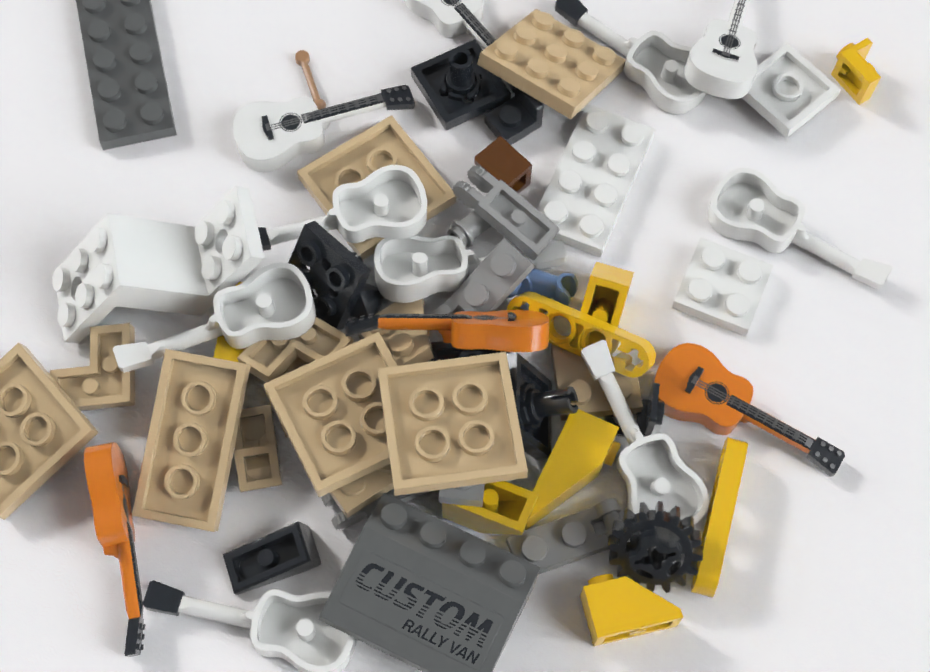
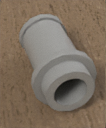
(468, 228)

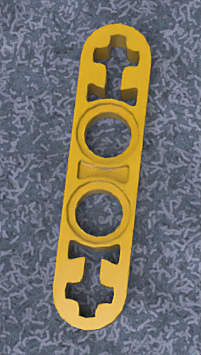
(581, 328)
(720, 516)

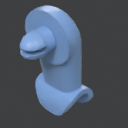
(559, 287)

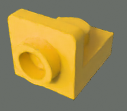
(854, 72)

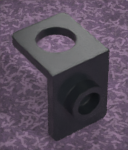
(650, 416)

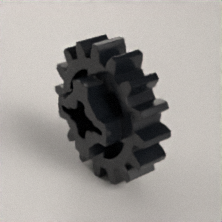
(658, 530)

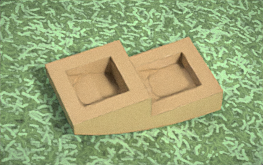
(257, 450)

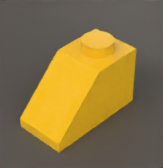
(606, 295)
(503, 511)
(624, 609)

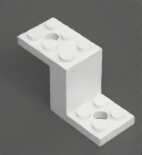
(156, 264)

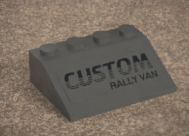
(429, 591)

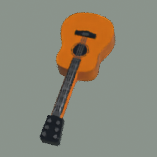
(468, 329)
(705, 392)
(115, 530)

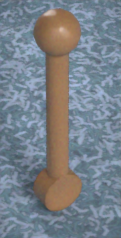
(302, 59)

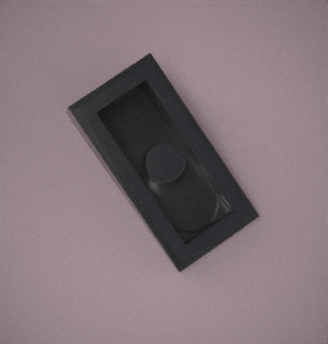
(272, 558)

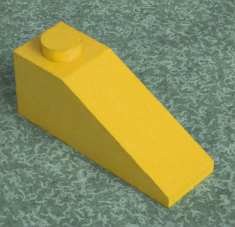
(574, 461)

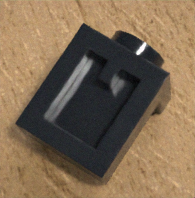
(515, 117)

